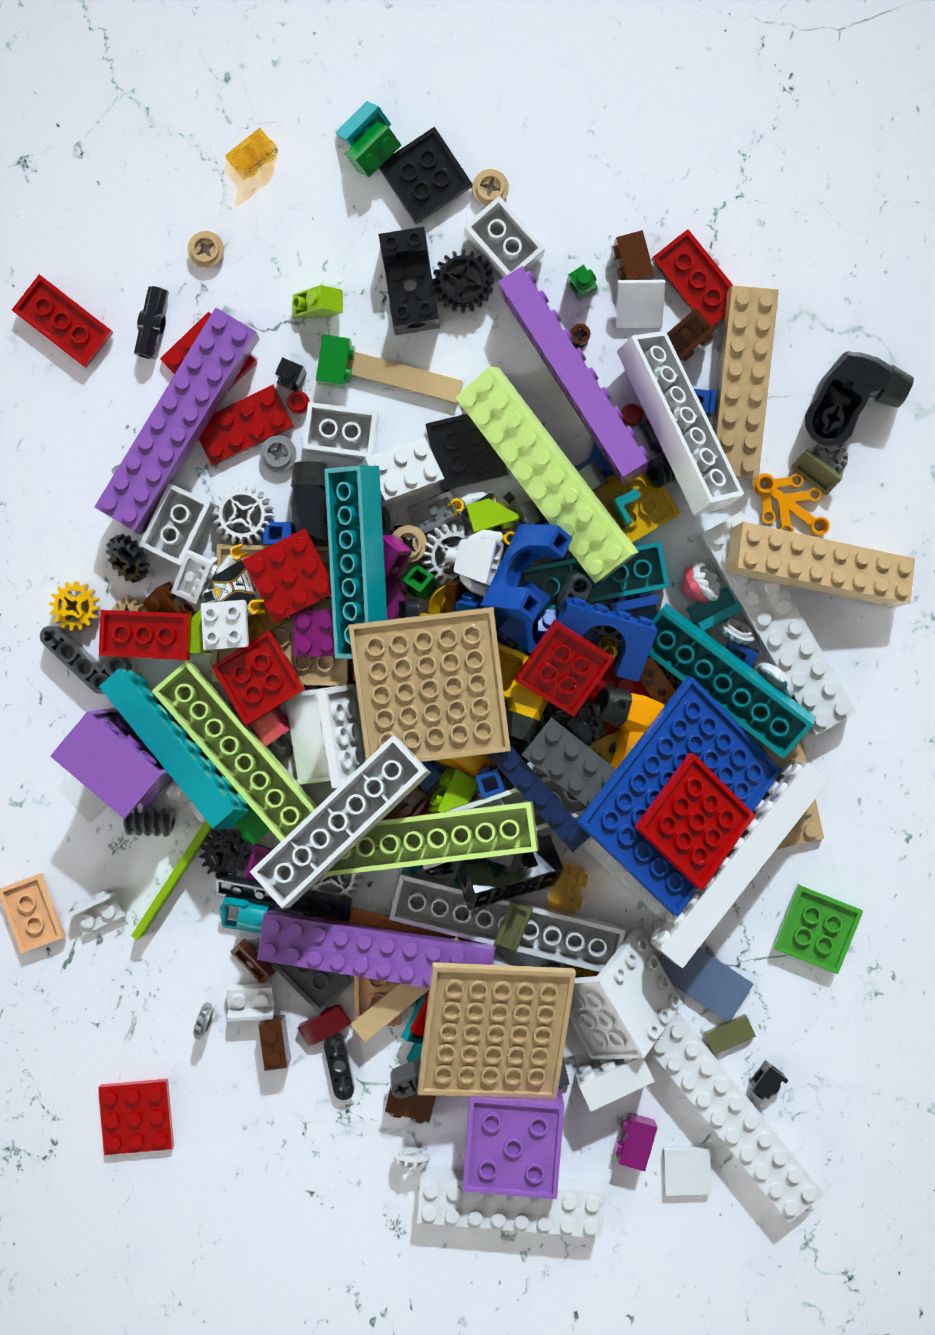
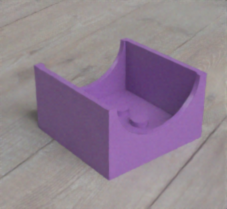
(112, 761)
(513, 1146)

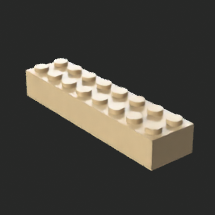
(745, 376)
(820, 565)

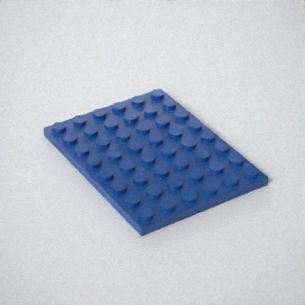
(685, 725)

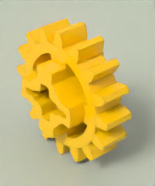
(81, 613)

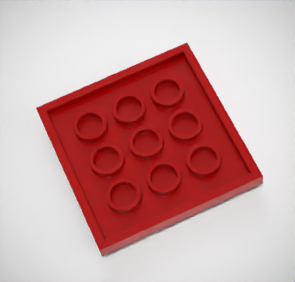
(695, 821)

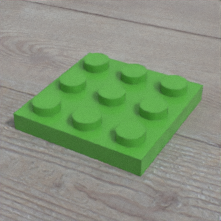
(817, 929)

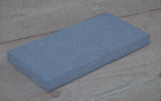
(709, 982)

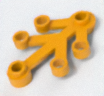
(788, 502)

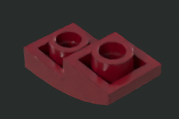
(325, 1025)

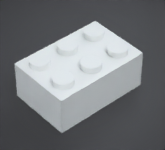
(503, 239)
(340, 431)
(405, 471)
(177, 524)
(612, 1079)

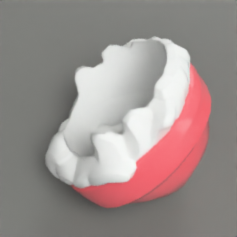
(699, 583)

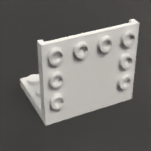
(326, 734)
(625, 1004)

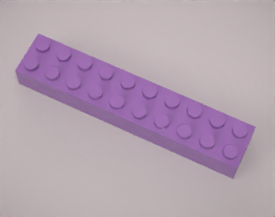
(573, 376)
(177, 420)
(362, 948)

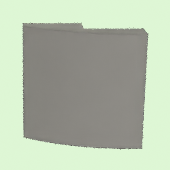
(434, 513)

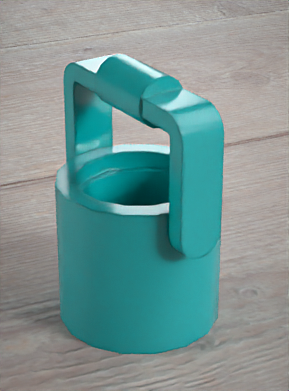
(249, 915)

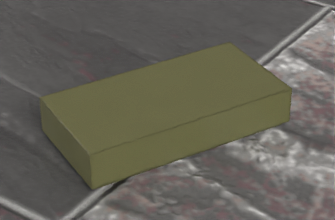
(816, 471)
(513, 925)
(730, 1034)

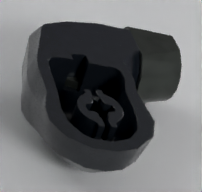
(845, 392)
(309, 501)

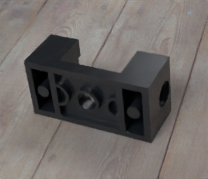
(406, 259)
(539, 872)

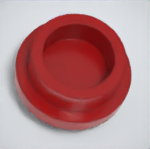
(298, 402)
(632, 415)

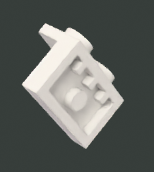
(194, 576)
(97, 912)
(250, 1002)

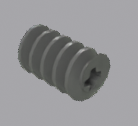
(149, 822)

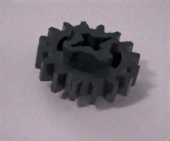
(127, 558)
(215, 851)

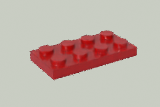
(694, 276)
(62, 321)
(245, 425)
(145, 634)

